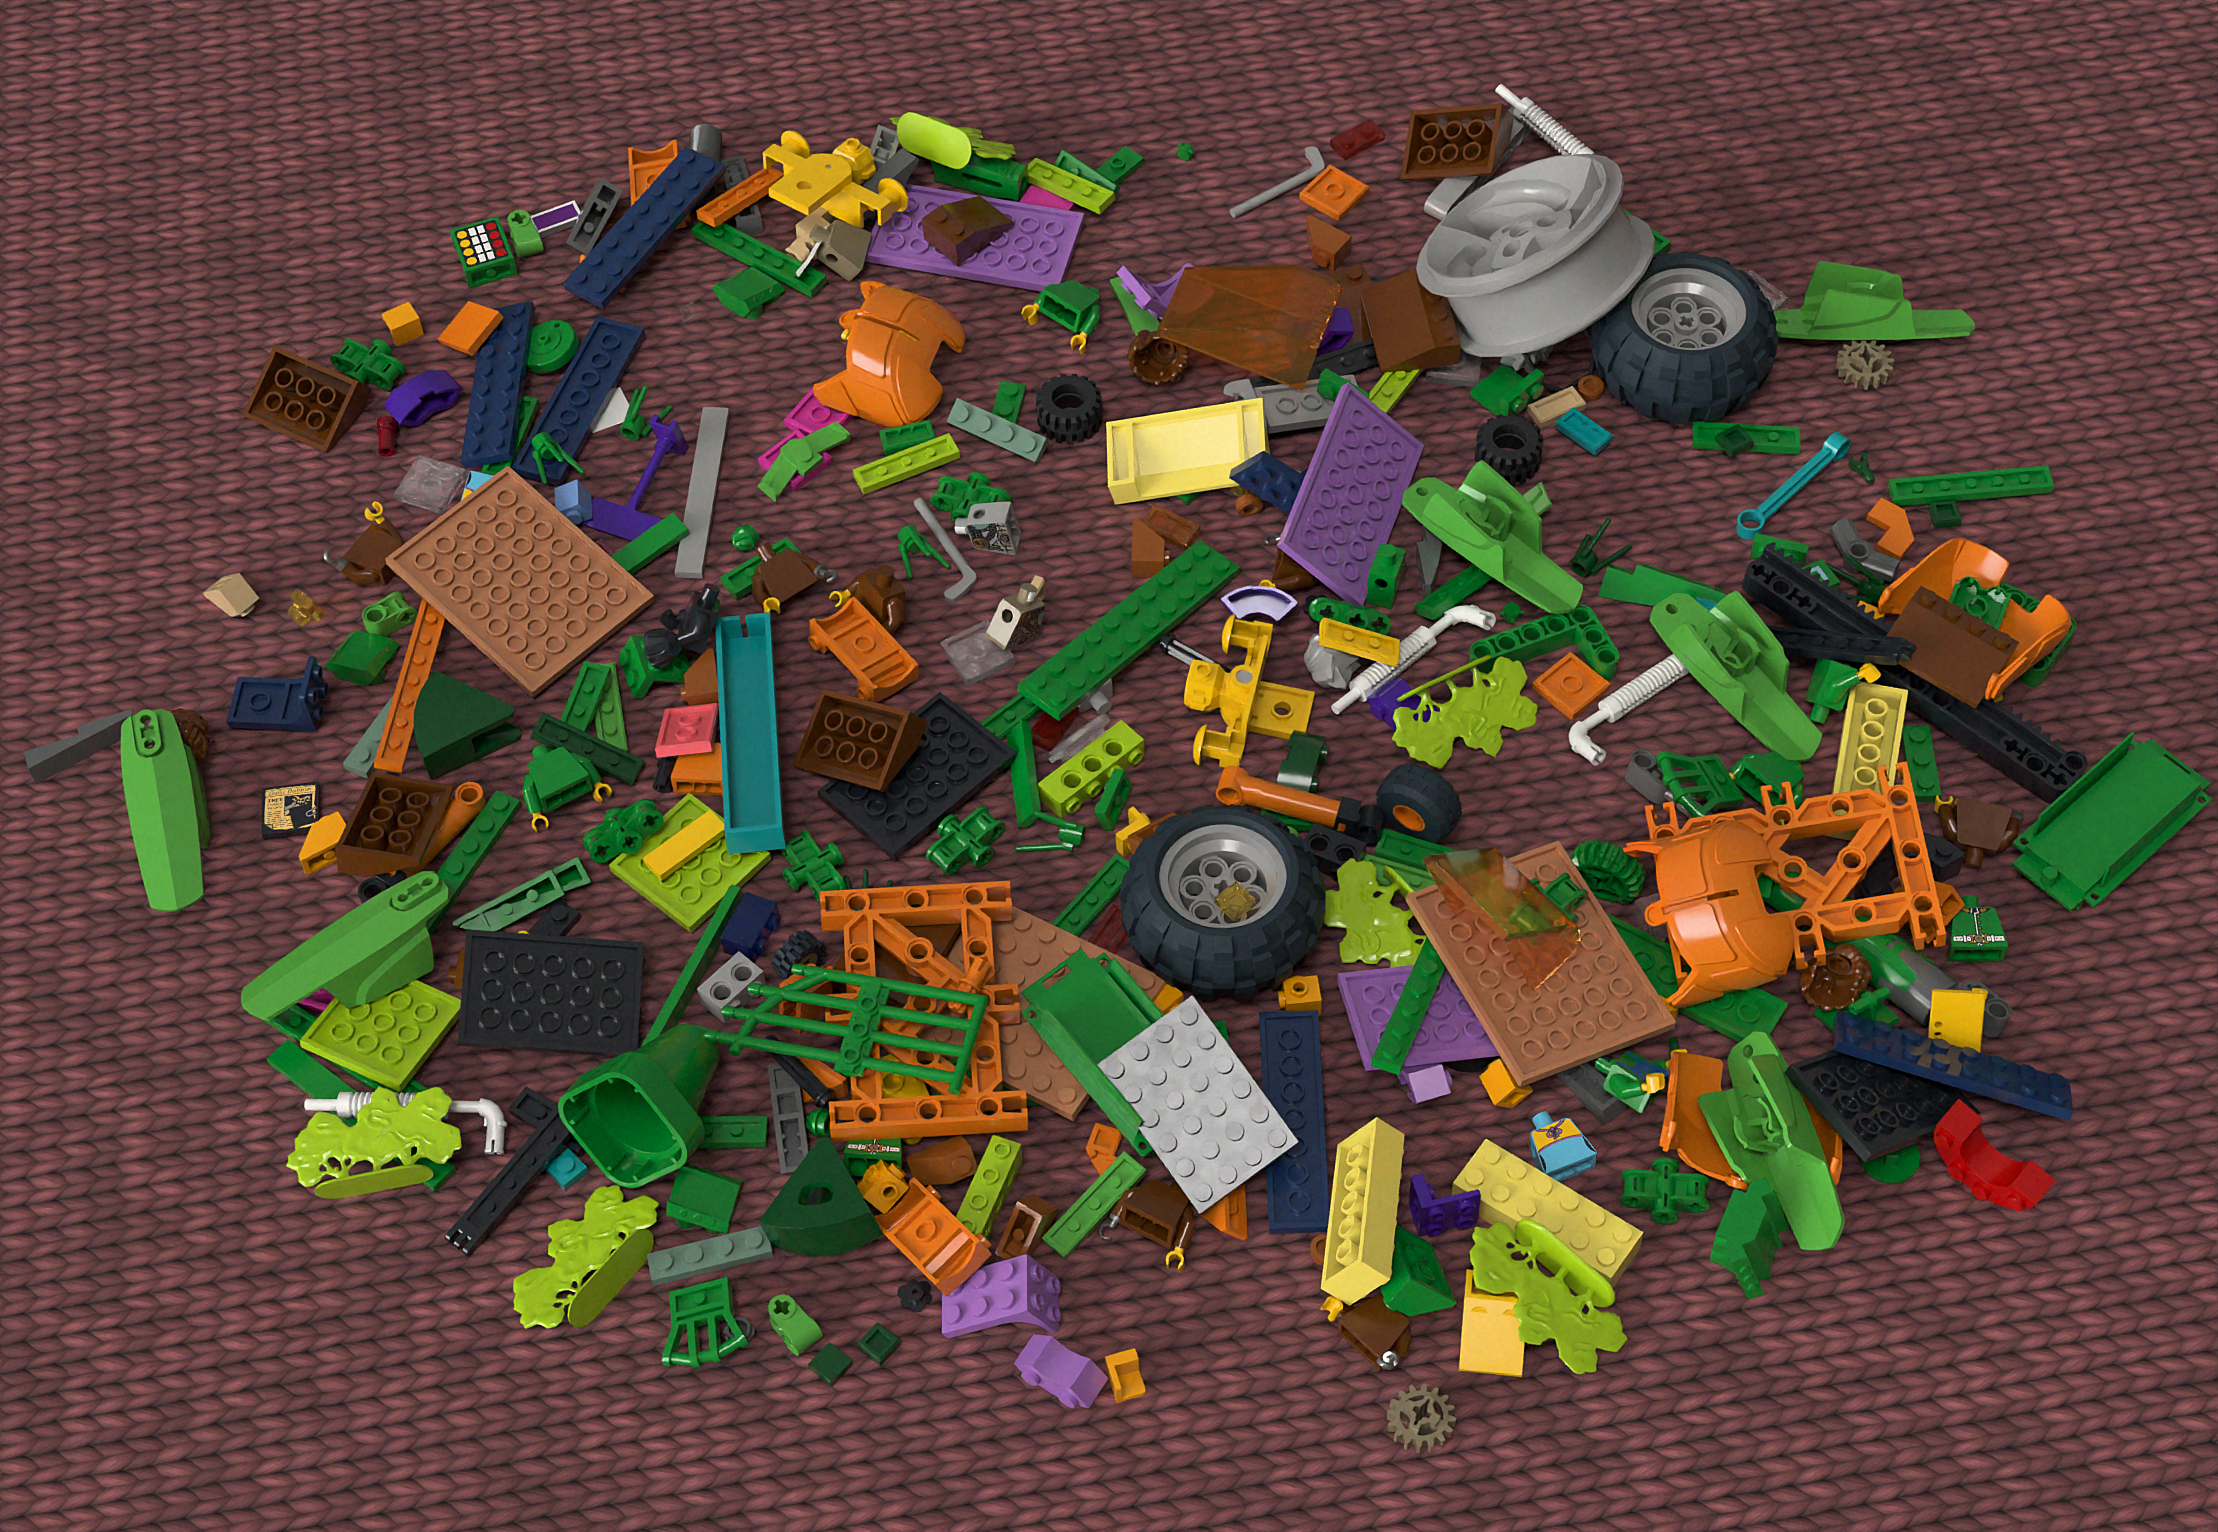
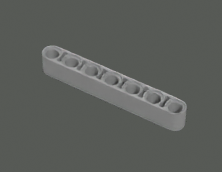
(1456, 189)

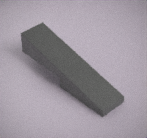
(749, 219)
(59, 755)
(1588, 1087)

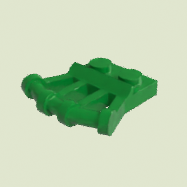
(1708, 773)
(698, 1307)

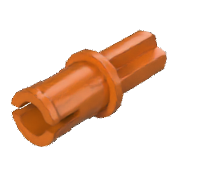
(970, 983)

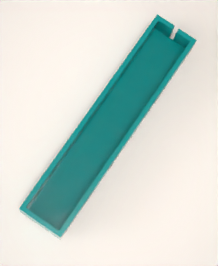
(749, 735)

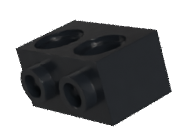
(1334, 849)

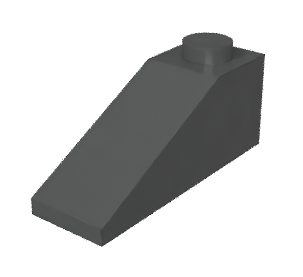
(594, 216)

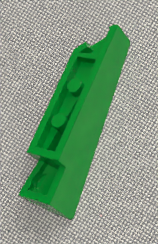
(1652, 585)
(525, 898)

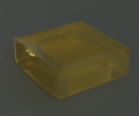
(1235, 901)

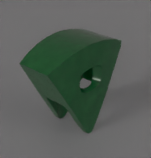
(459, 724)
(820, 1208)

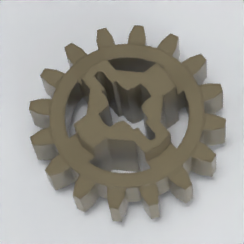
(1864, 364)
(1428, 1429)

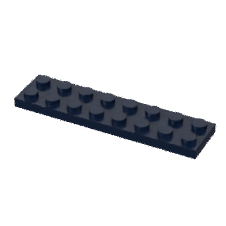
(644, 227)
(498, 388)
(581, 396)
(1953, 1065)
(1294, 1087)

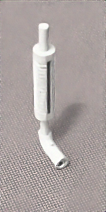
(1543, 124)
(1410, 651)
(1622, 702)
(349, 1104)

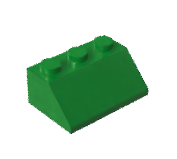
(1416, 1277)

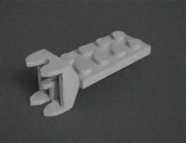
(1286, 406)

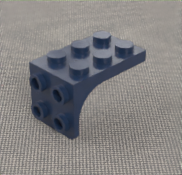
(1269, 480)
(279, 702)

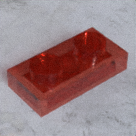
(1357, 139)

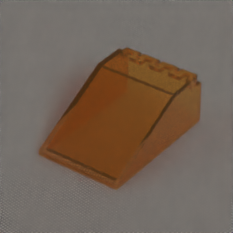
(1253, 317)
(1511, 905)

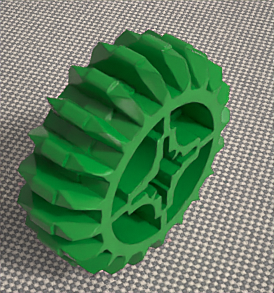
(1609, 871)

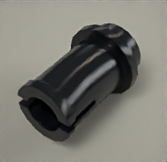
(663, 776)

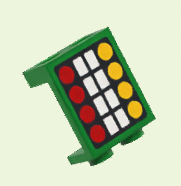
(483, 252)

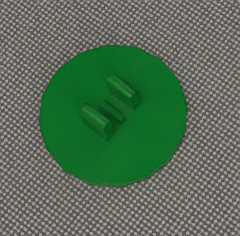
(1895, 1166)

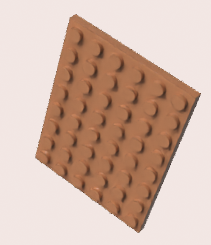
(520, 581)
(1023, 954)
(1578, 1013)

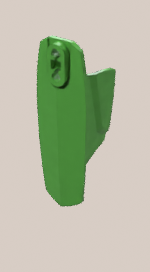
(1864, 305)
(1495, 532)
(1740, 667)
(165, 809)
(358, 955)
(1771, 1135)

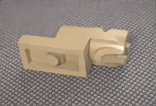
(803, 244)

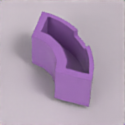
(1426, 1081)
(1060, 1371)

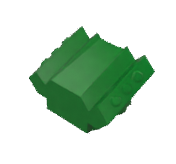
(1750, 1236)

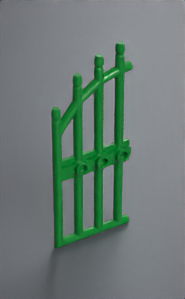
(862, 1027)

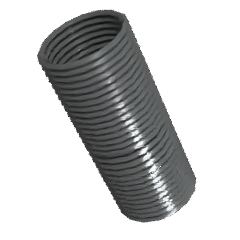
(707, 141)

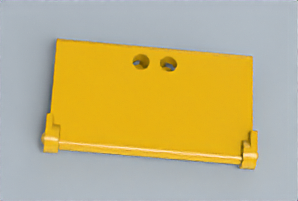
(1958, 1016)

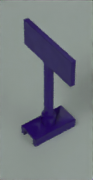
(625, 521)

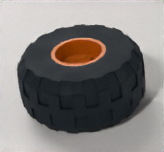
(1419, 802)

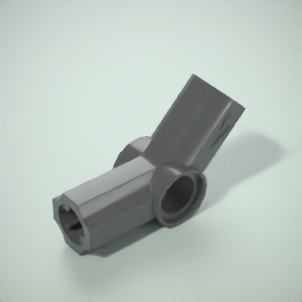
(1850, 542)

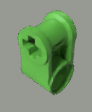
(524, 235)
(387, 615)
(793, 1324)

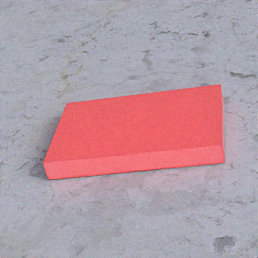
(688, 730)

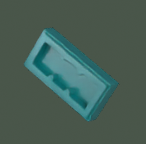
(1584, 431)

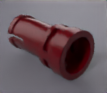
(386, 431)

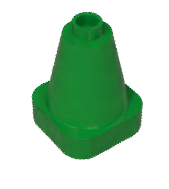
(643, 1106)

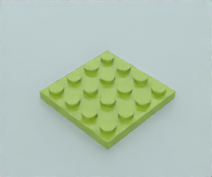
(697, 886)
(386, 1036)

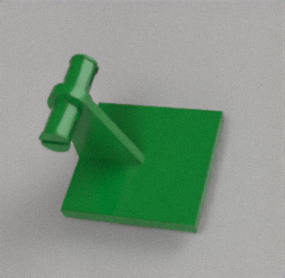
(1867, 1007)

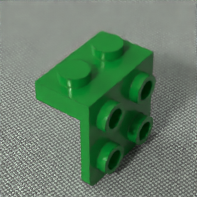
(1507, 391)
(642, 673)

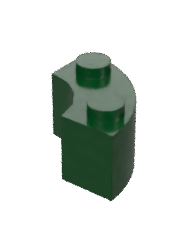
(1303, 761)

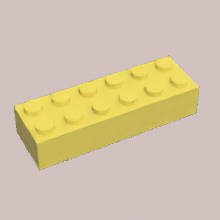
(1868, 740)
(1519, 1191)
(1363, 1212)

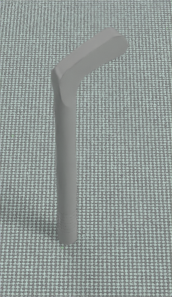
(1315, 159)
(969, 578)

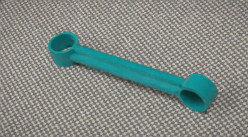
(1832, 450)

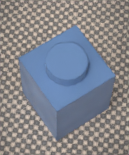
(574, 502)

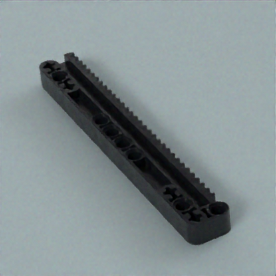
(1986, 730)

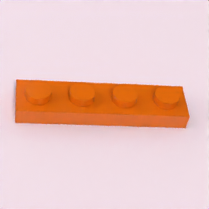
(739, 197)

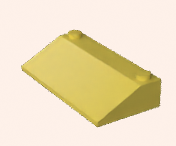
(1183, 450)

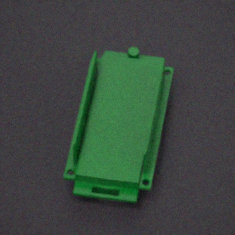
(2110, 822)
(1089, 1019)

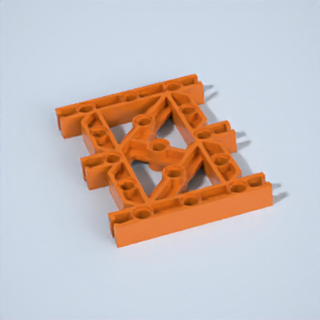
(1825, 895)
(883, 921)

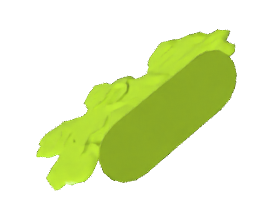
(944, 143)
(1471, 713)
(1372, 923)
(381, 1134)
(583, 1248)
(1545, 1303)

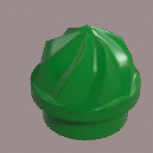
(745, 537)
(818, 1122)

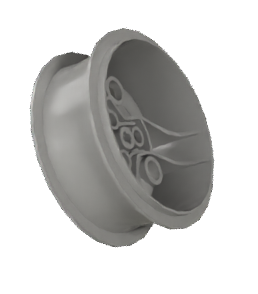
(1536, 254)

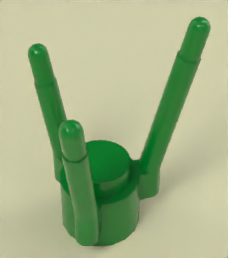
(634, 423)
(547, 448)
(913, 541)
(1069, 832)

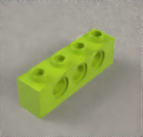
(1097, 756)
(990, 1186)

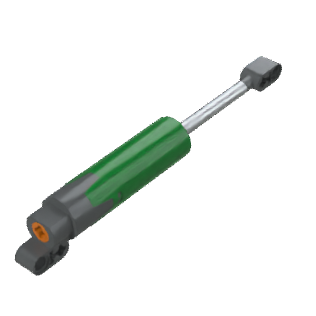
(1892, 959)

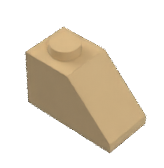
(232, 595)

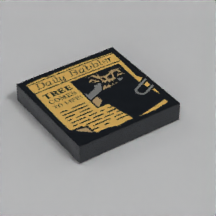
(290, 809)

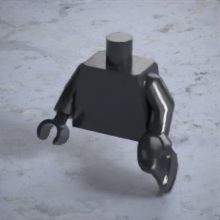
(695, 627)

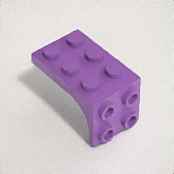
(1150, 296)
(1003, 1294)

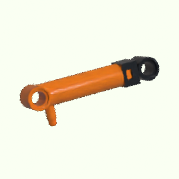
(1342, 816)
(455, 818)

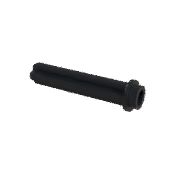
(1183, 652)
(804, 1077)

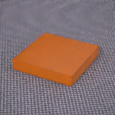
(1334, 193)
(470, 328)
(1571, 686)

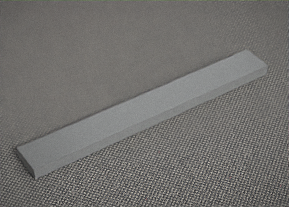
(702, 492)

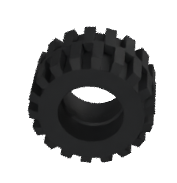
(1067, 393)
(1515, 434)

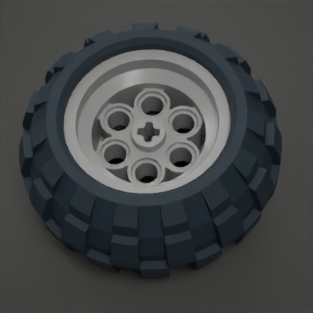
(1687, 340)
(1204, 858)

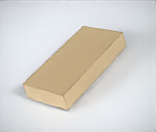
(1555, 406)

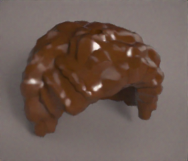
(1157, 358)
(193, 732)
(1838, 981)

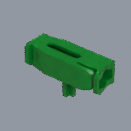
(986, 176)

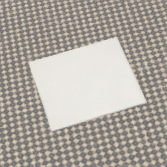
(614, 412)

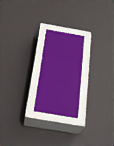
(556, 219)

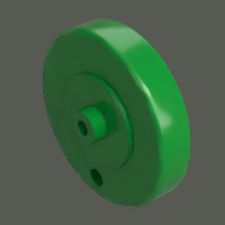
(551, 346)

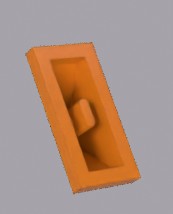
(827, 1077)
(1230, 1214)

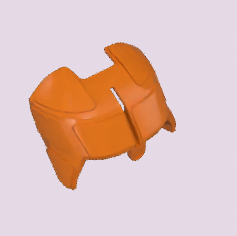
(887, 370)
(1958, 558)
(1726, 939)
(1690, 1134)

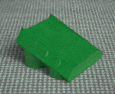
(748, 292)
(1980, 601)
(363, 658)
(704, 1199)

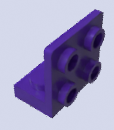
(1441, 1214)

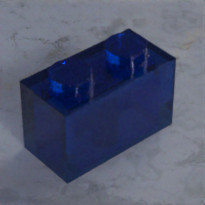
(751, 927)

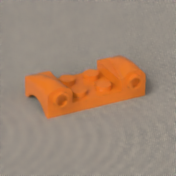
(647, 166)
(866, 650)
(934, 1238)

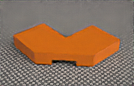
(1894, 520)
(1103, 1147)

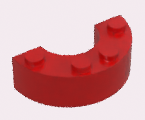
(1984, 1168)

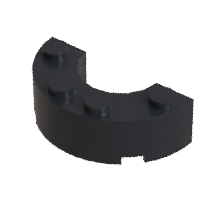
(1943, 858)

